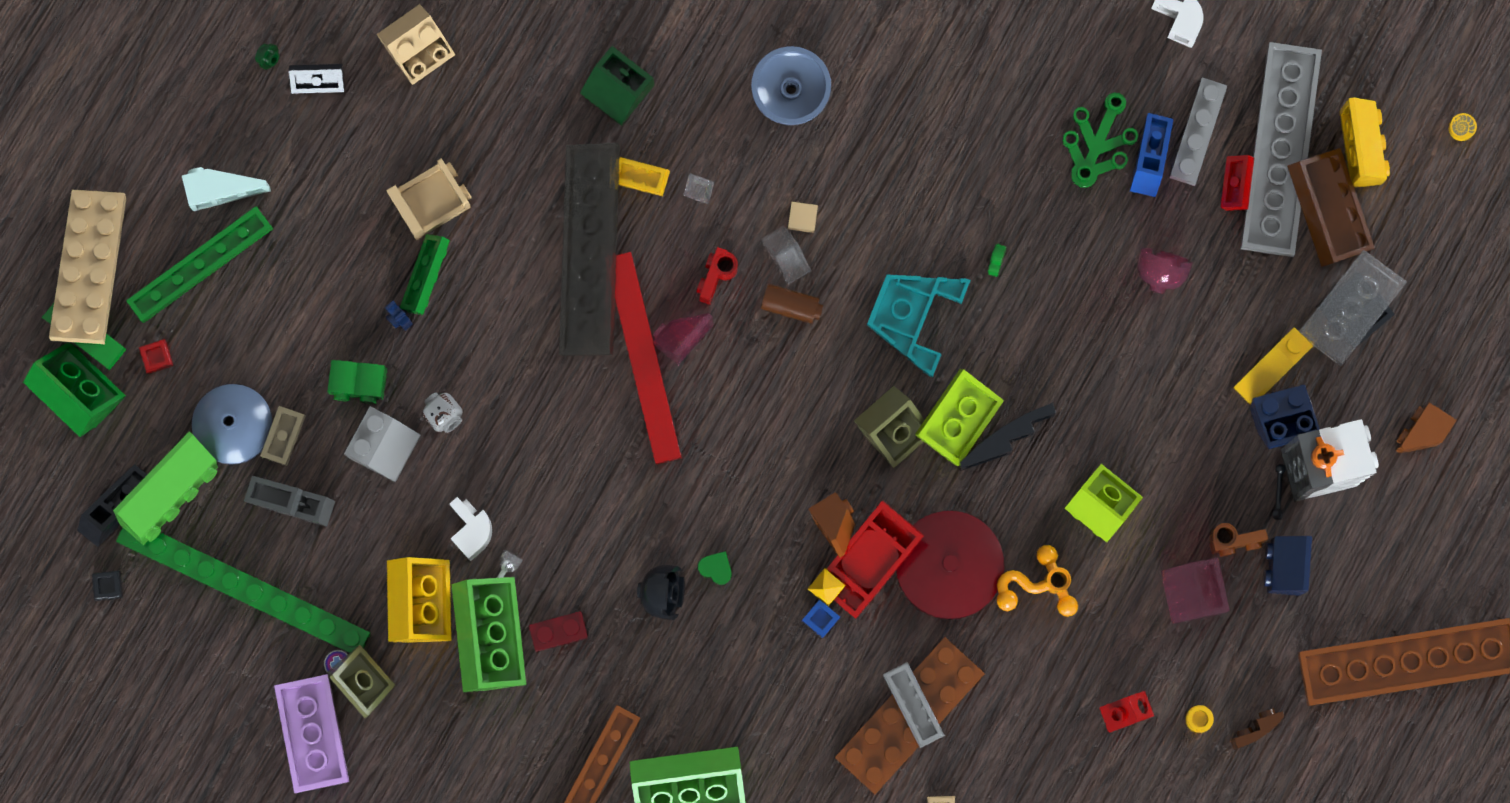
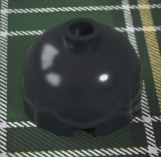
(662, 591)

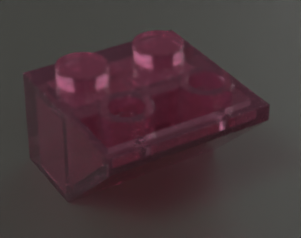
(1195, 591)

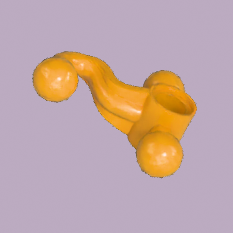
(1047, 556)

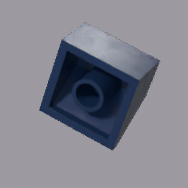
(1288, 565)

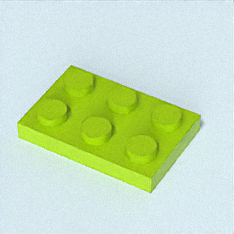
(959, 417)

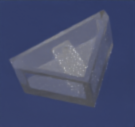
(786, 254)

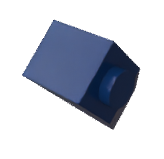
(1151, 155)

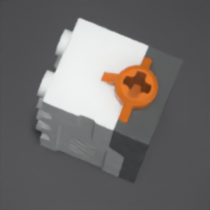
(1329, 460)

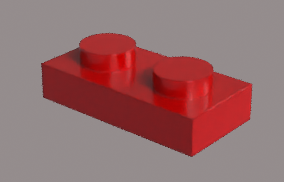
(1237, 182)

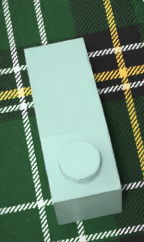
(213, 187)

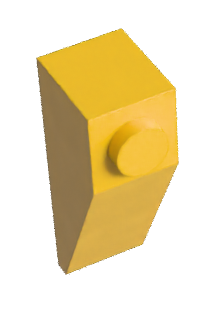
(1273, 366)

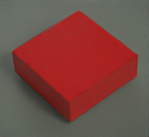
(156, 356)

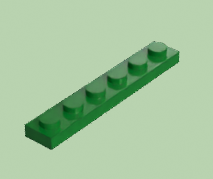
(199, 264)

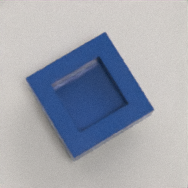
(821, 618)

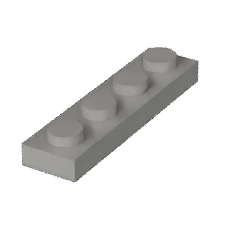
(1198, 131)

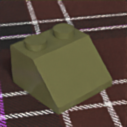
(892, 426)

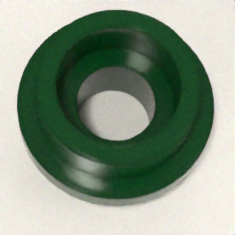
(267, 56)

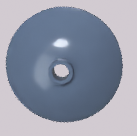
(796, 69)
(247, 433)

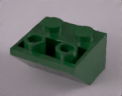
(617, 85)

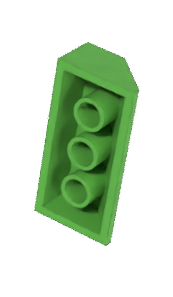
(166, 489)
(488, 634)
(689, 778)

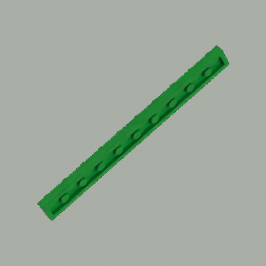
(249, 590)

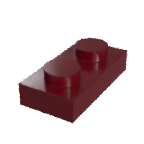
(558, 631)

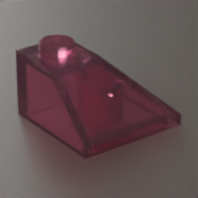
(682, 336)

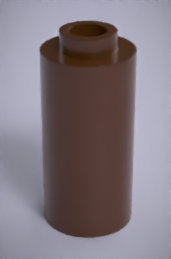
(791, 304)

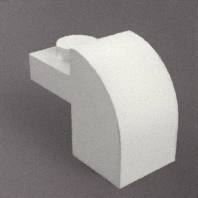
(1187, 17)
(476, 533)

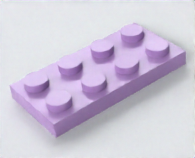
(311, 733)

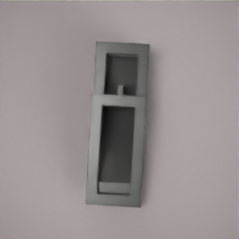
(289, 500)

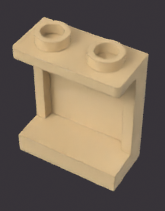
(430, 199)

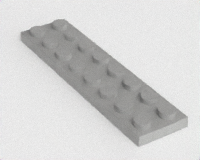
(1280, 141)

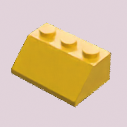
(1364, 142)
(418, 600)

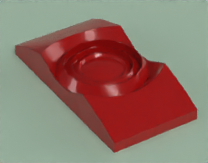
(873, 557)

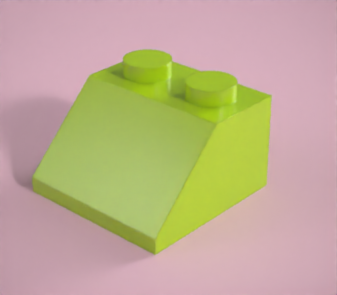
(1103, 503)

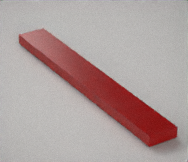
(644, 362)

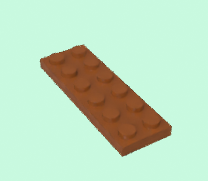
(886, 737)

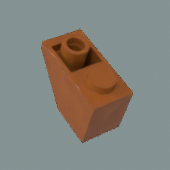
(1428, 429)

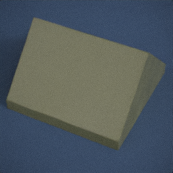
(361, 680)

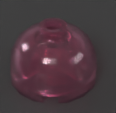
(1163, 269)

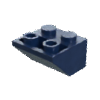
(1283, 415)

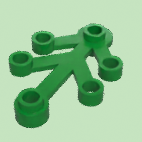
(1097, 144)

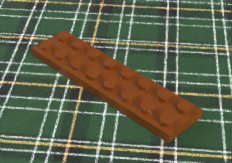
(1406, 662)

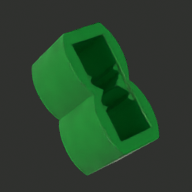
(357, 381)

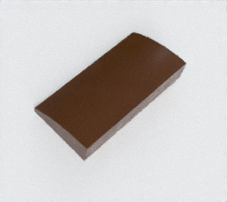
(1330, 207)

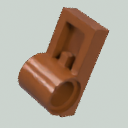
(1249, 540)

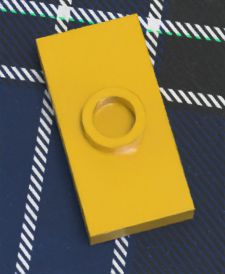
(642, 176)

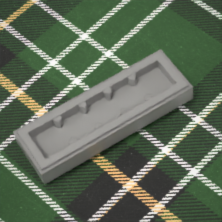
(913, 705)

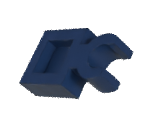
(397, 316)

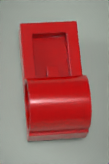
(708, 286)

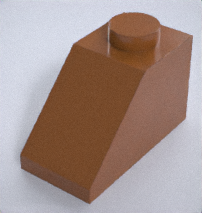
(834, 521)

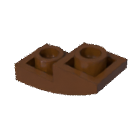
(1264, 725)

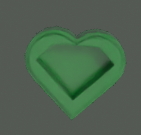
(996, 260)
(716, 567)

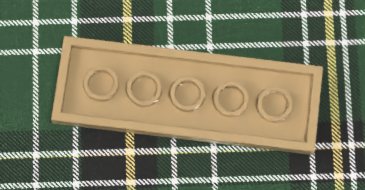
(87, 267)

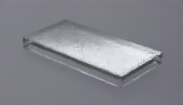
(1352, 307)

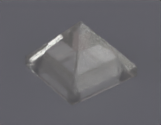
(699, 188)

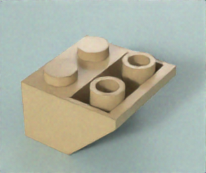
(416, 44)

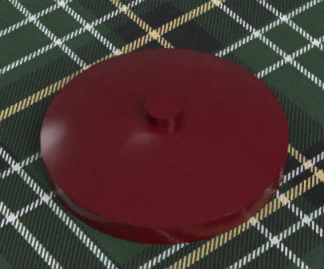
(953, 566)

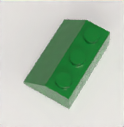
(73, 388)

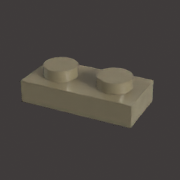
(282, 435)

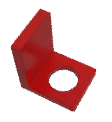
(1126, 711)

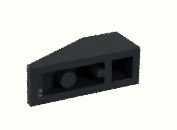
(99, 519)

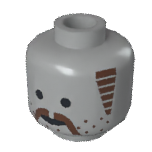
(442, 412)

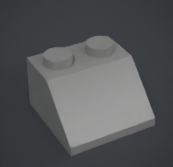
(382, 444)

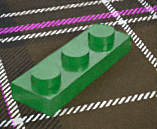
(424, 274)

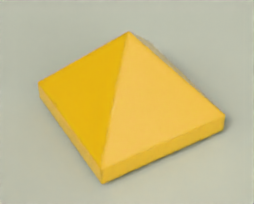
(826, 587)

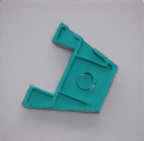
(903, 309)

